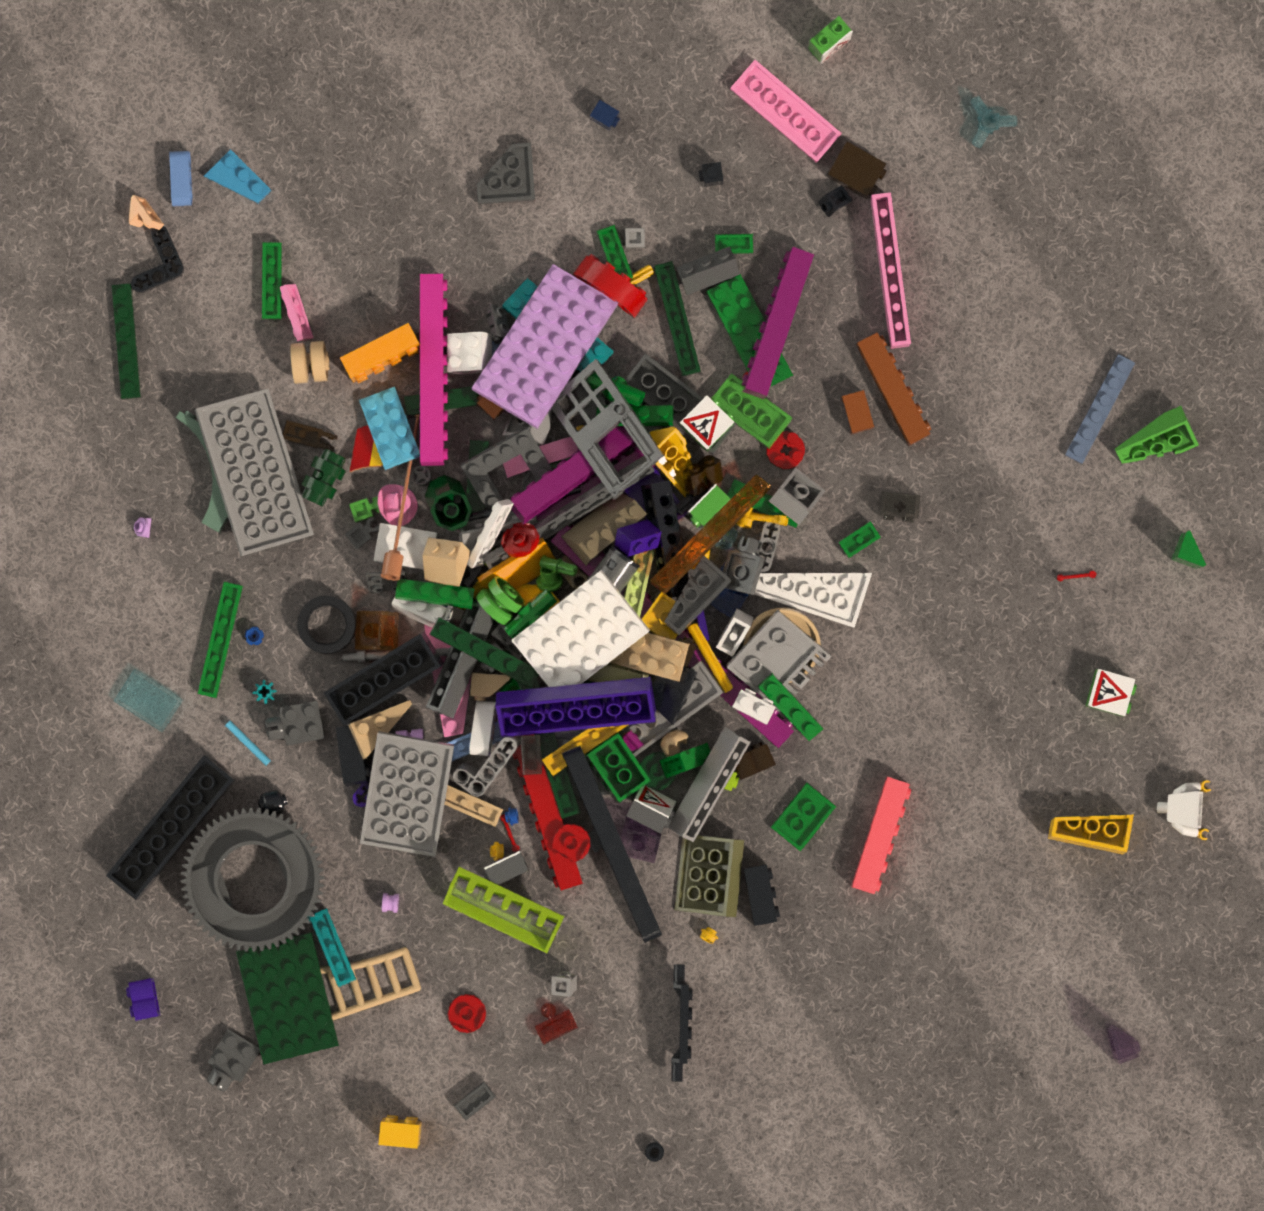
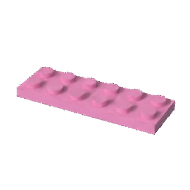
(785, 111)

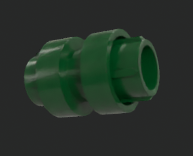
(326, 471)

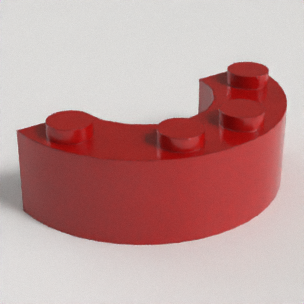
(611, 284)

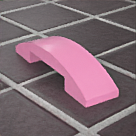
(553, 452)

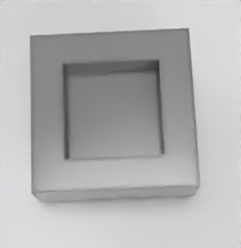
(635, 237)

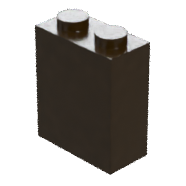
(857, 170)

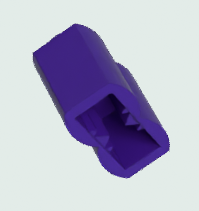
(143, 999)

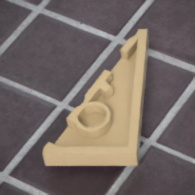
(366, 729)

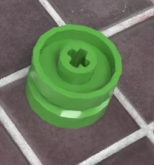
(500, 600)

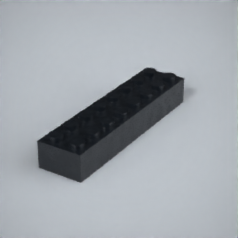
(171, 827)

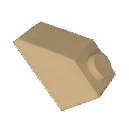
(486, 685)

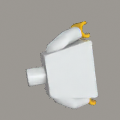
(1185, 809)

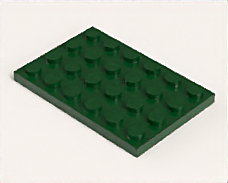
(287, 999)

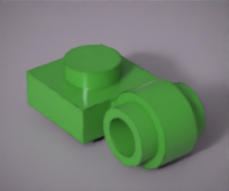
(363, 509)

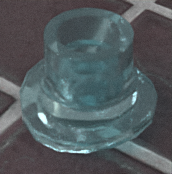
(727, 540)

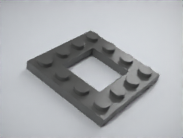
(479, 465)

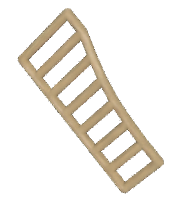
(380, 998)

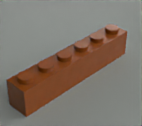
(893, 389)

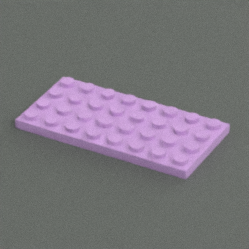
(544, 346)

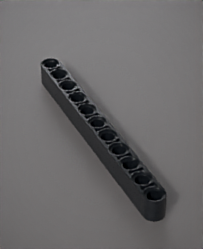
(612, 844)

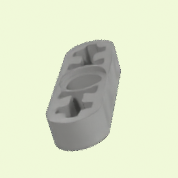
(775, 535)

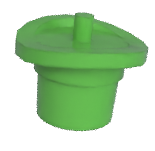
(549, 580)

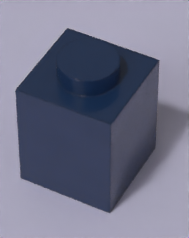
(605, 115)

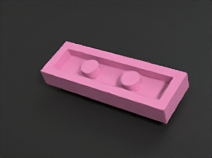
(296, 312)

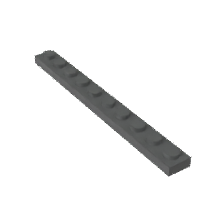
(570, 512)

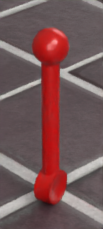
(1092, 574)
(515, 848)

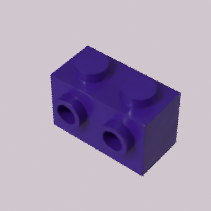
(637, 538)

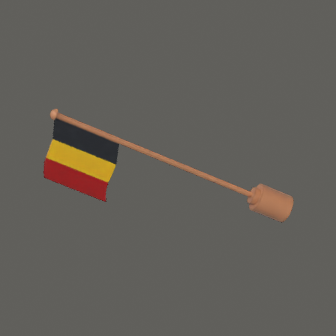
(365, 456)

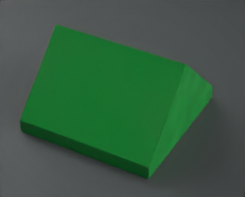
(1188, 552)

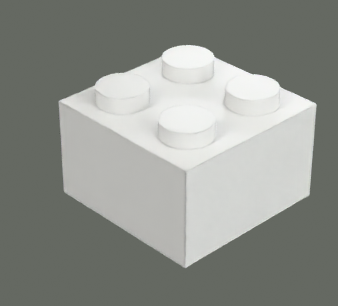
(468, 352)

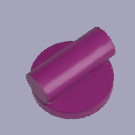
(632, 740)

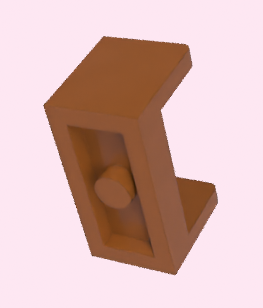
(857, 412)

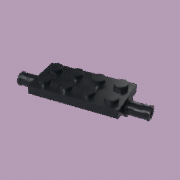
(684, 1052)

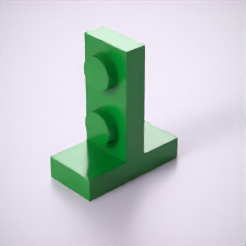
(685, 760)

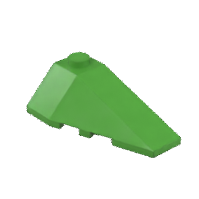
(1164, 434)

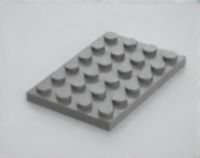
(406, 793)

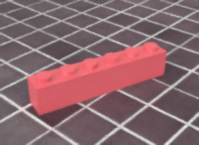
(880, 835)

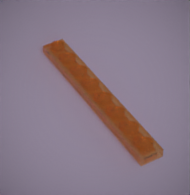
(710, 534)

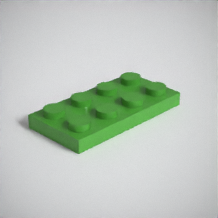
(752, 414)

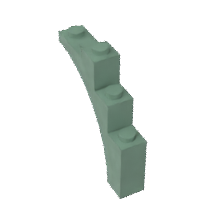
(216, 515)

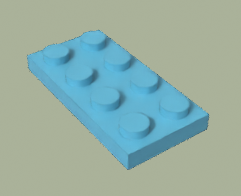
(389, 428)

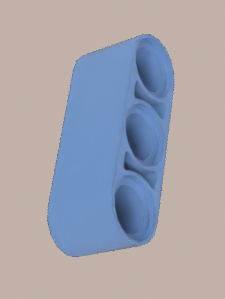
(181, 178)

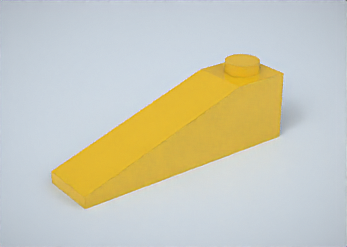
(676, 456)

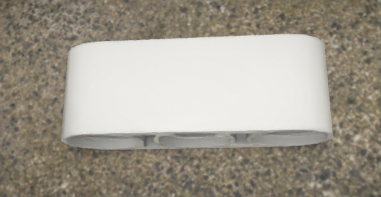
(483, 728)

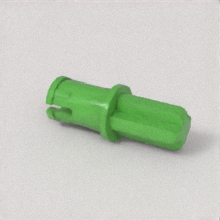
(558, 566)

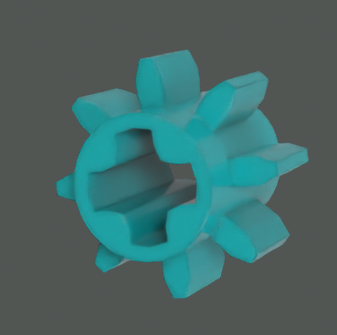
(261, 687)

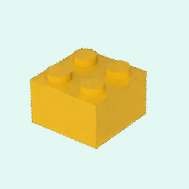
(400, 1132)

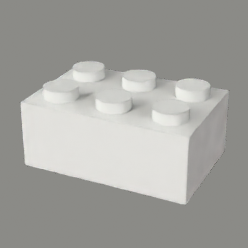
(410, 544)

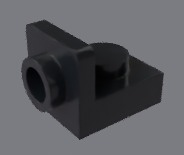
(834, 200)

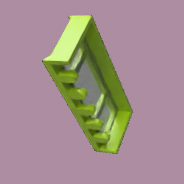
(503, 909)

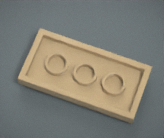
(655, 656)

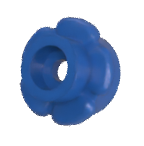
(249, 636)
(512, 816)

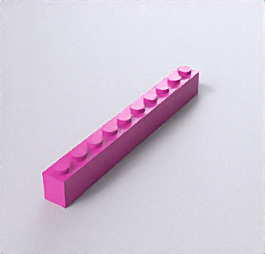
(432, 370)

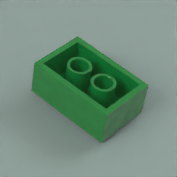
(617, 768)

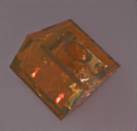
(377, 630)

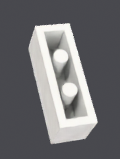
(419, 611)

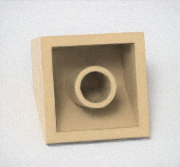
(445, 561)

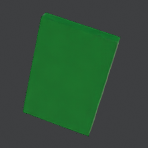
(803, 816)

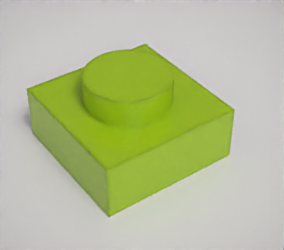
(732, 783)

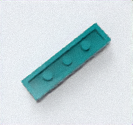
(332, 948)

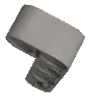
(493, 762)

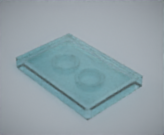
(148, 700)

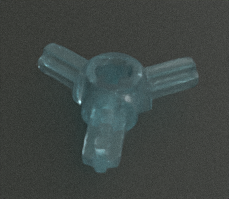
(984, 129)

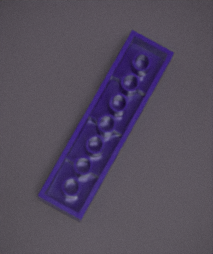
(575, 707)

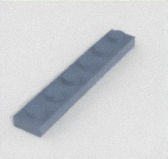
(1099, 409)

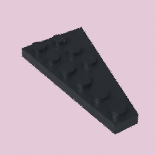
(671, 694)

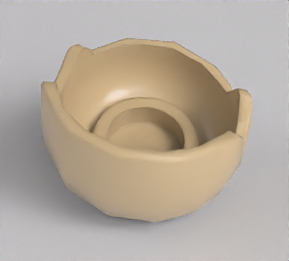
(671, 742)

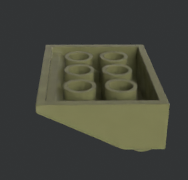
(709, 876)

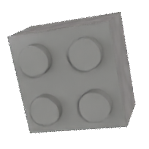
(797, 496)

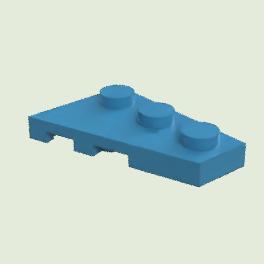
(238, 177)

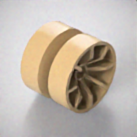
(304, 362)

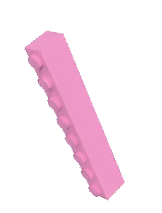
(890, 270)

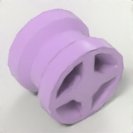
(390, 902)

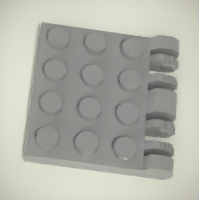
(781, 650)

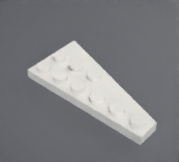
(821, 594)

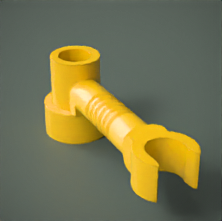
(747, 519)

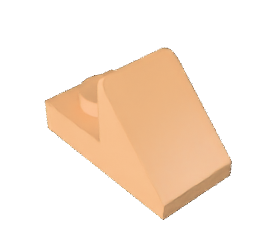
(142, 213)

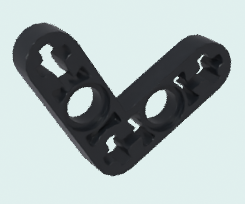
(164, 268)

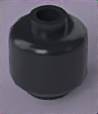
(273, 801)

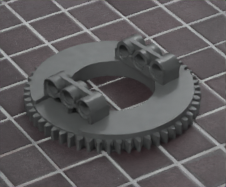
(209, 892)

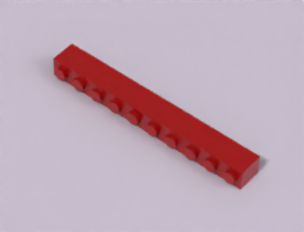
(548, 822)

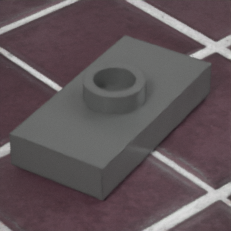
(475, 1100)

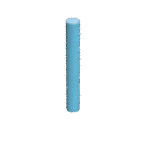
(248, 743)

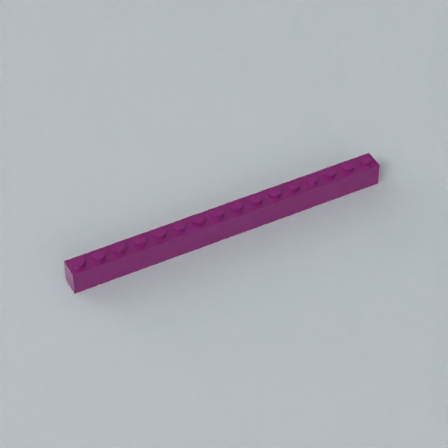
(775, 731)

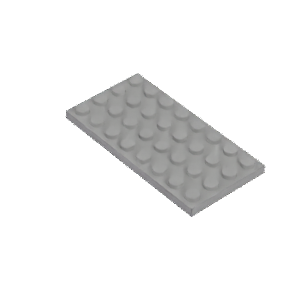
(254, 472)

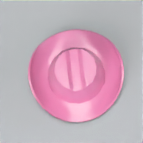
(390, 502)

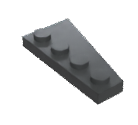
(701, 589)

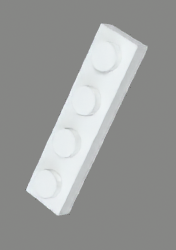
(490, 532)

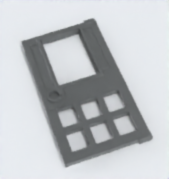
(597, 428)

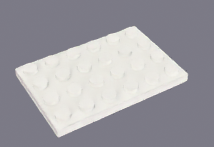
(581, 633)

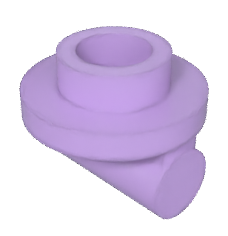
(142, 527)

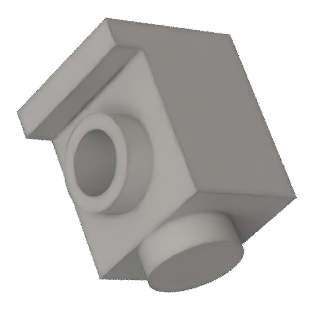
(565, 981)

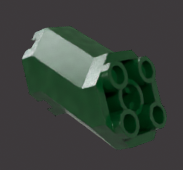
(448, 503)

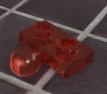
(555, 1025)

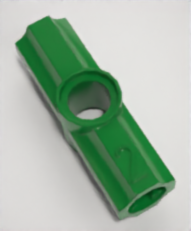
(632, 395)
(530, 613)

